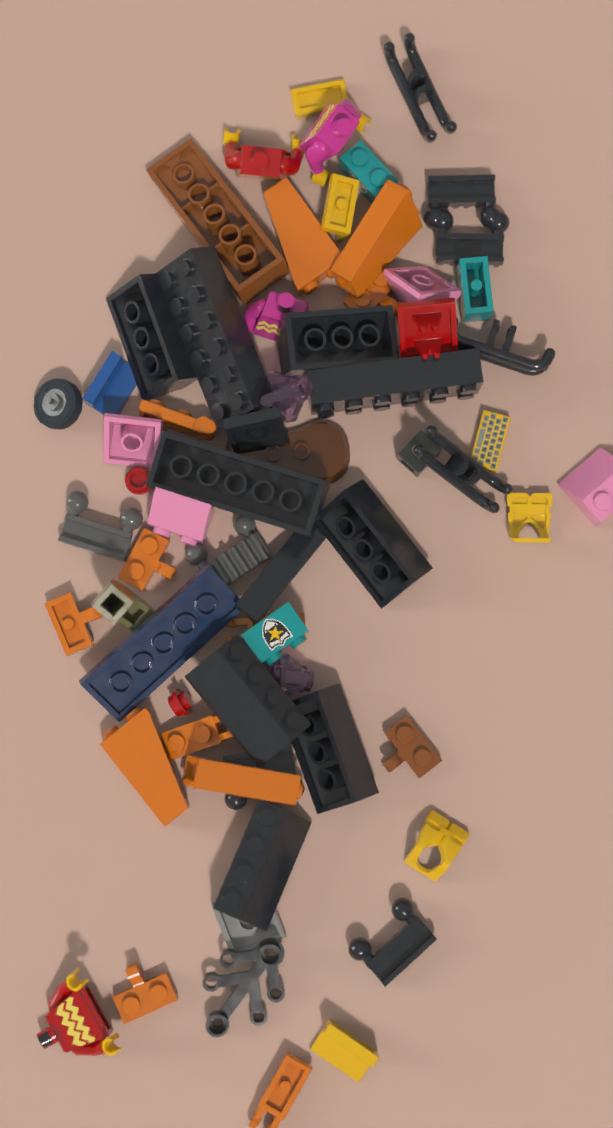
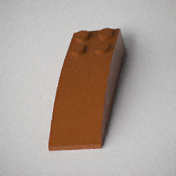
(218, 220)

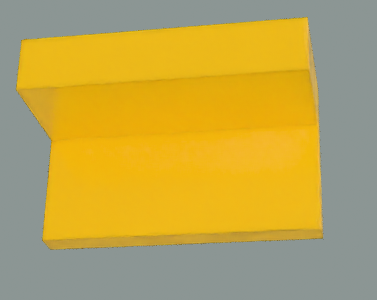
(340, 206)
(344, 1051)

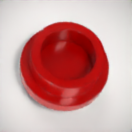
(136, 480)
(180, 702)

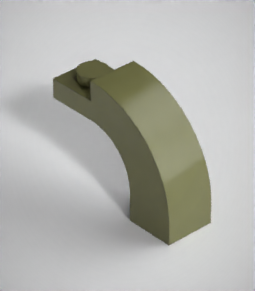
(122, 605)

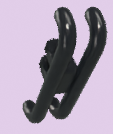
(418, 89)
(503, 357)
(460, 470)

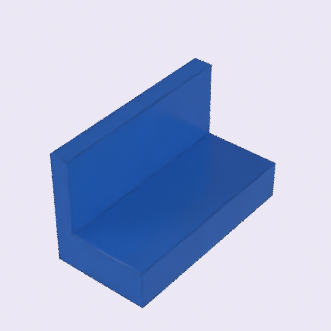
(111, 386)

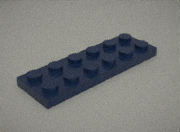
(162, 643)

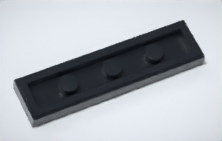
(278, 575)

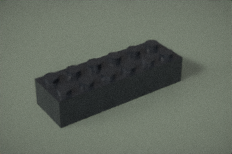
(214, 333)
(395, 382)
(238, 483)

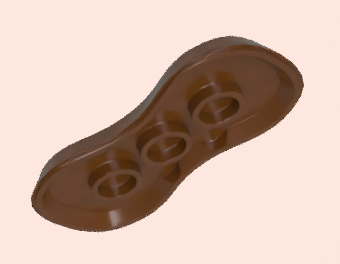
(314, 450)

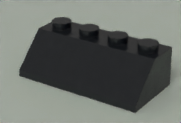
(150, 337)
(336, 338)
(372, 543)
(247, 700)
(332, 751)
(262, 865)

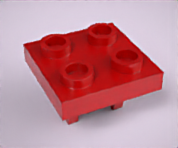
(427, 327)

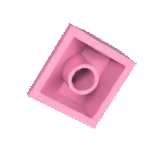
(592, 486)
(180, 516)

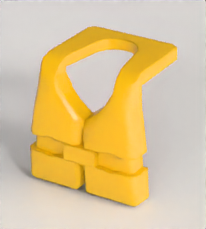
(529, 509)
(439, 833)

